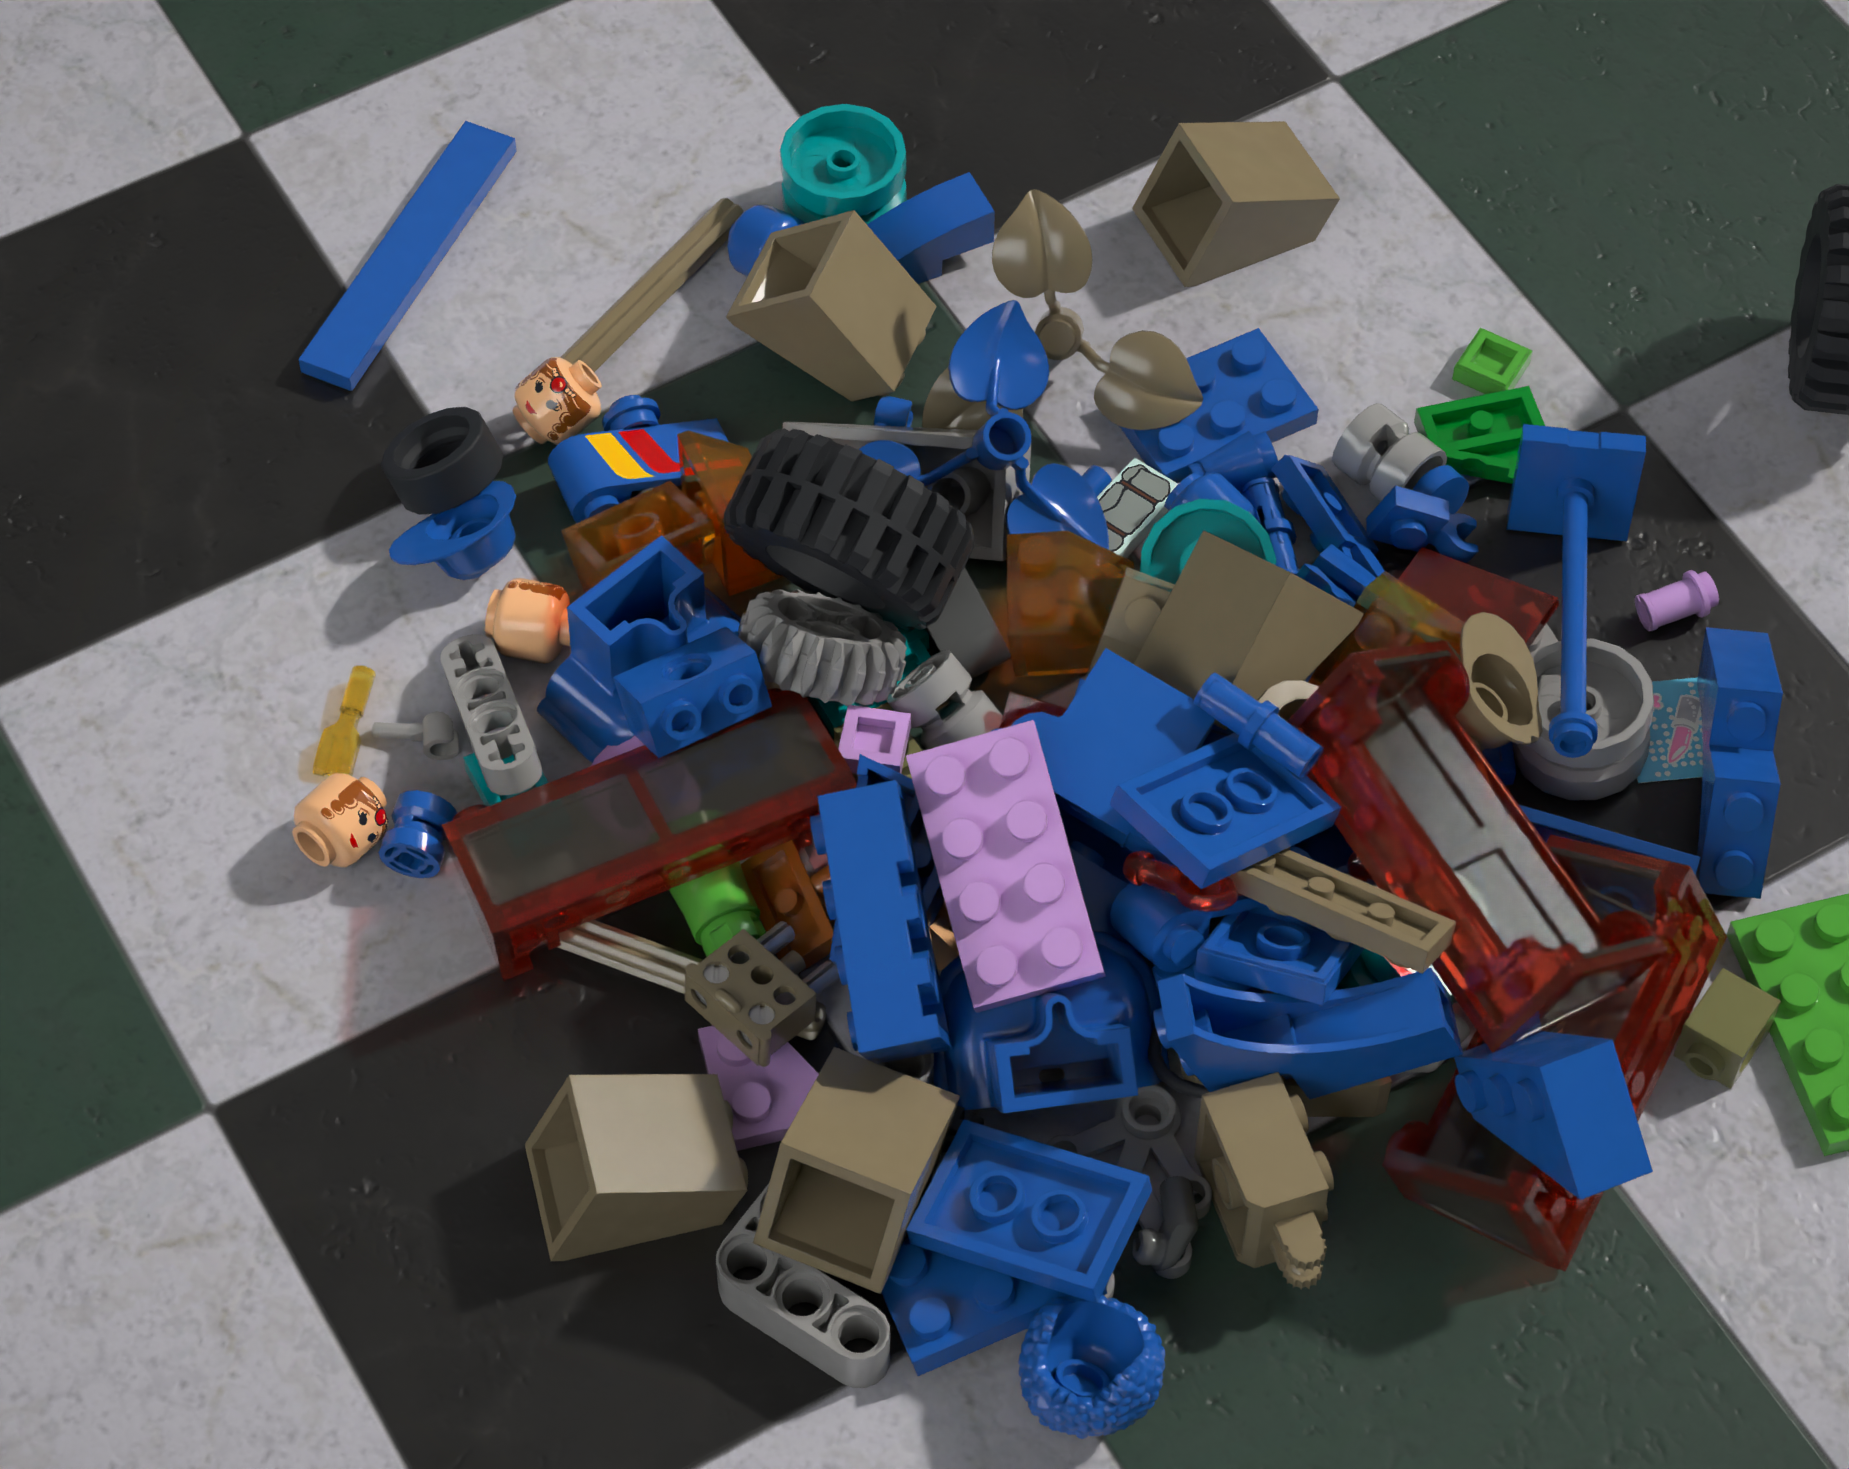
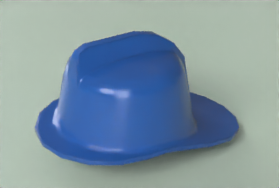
(462, 539)

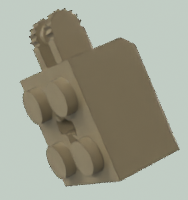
(1265, 1176)

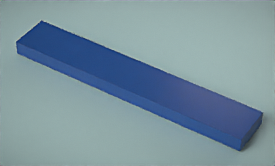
(407, 256)

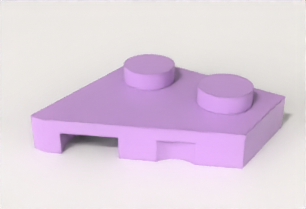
(760, 1097)

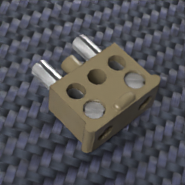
(754, 994)

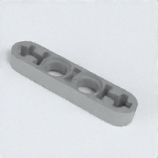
(491, 713)

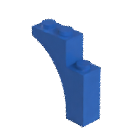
(1739, 772)
(1327, 1048)

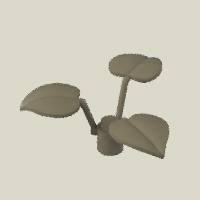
(1048, 252)

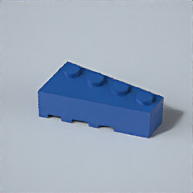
(881, 924)

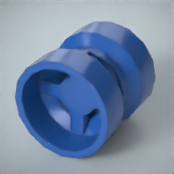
(417, 837)

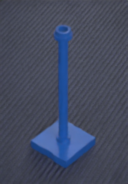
(1575, 489)

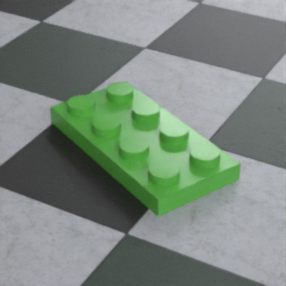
(1804, 963)

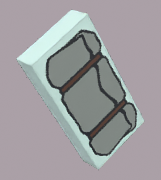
(1134, 505)

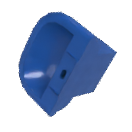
(620, 623)
(1109, 734)
(1088, 1030)

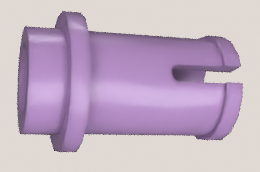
(1677, 600)

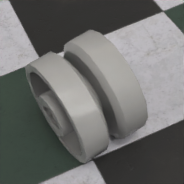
(1620, 703)

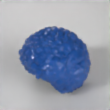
(1090, 1366)

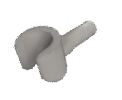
(436, 732)

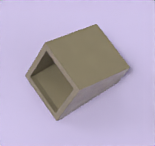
(1232, 197)
(835, 305)
(1242, 622)
(633, 1161)
(854, 1169)

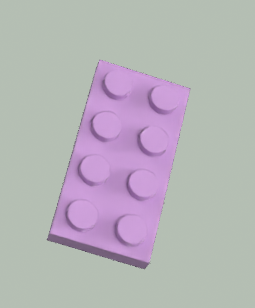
(1005, 866)

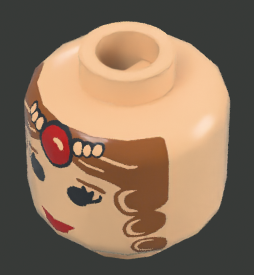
(557, 400)
(529, 620)
(340, 820)

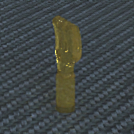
(341, 741)

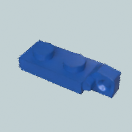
(1332, 521)

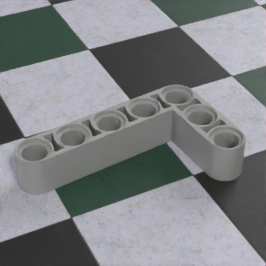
(788, 1282)

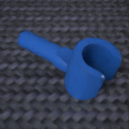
(893, 412)

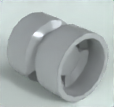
(1382, 453)
(929, 687)

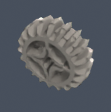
(824, 647)

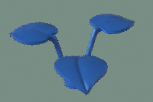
(1007, 366)

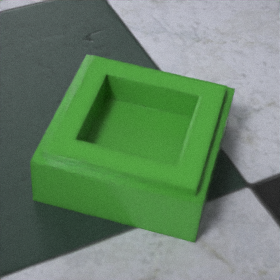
(1491, 363)

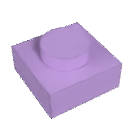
(875, 734)

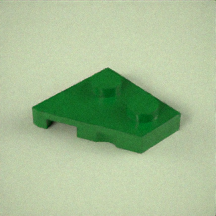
(1481, 431)

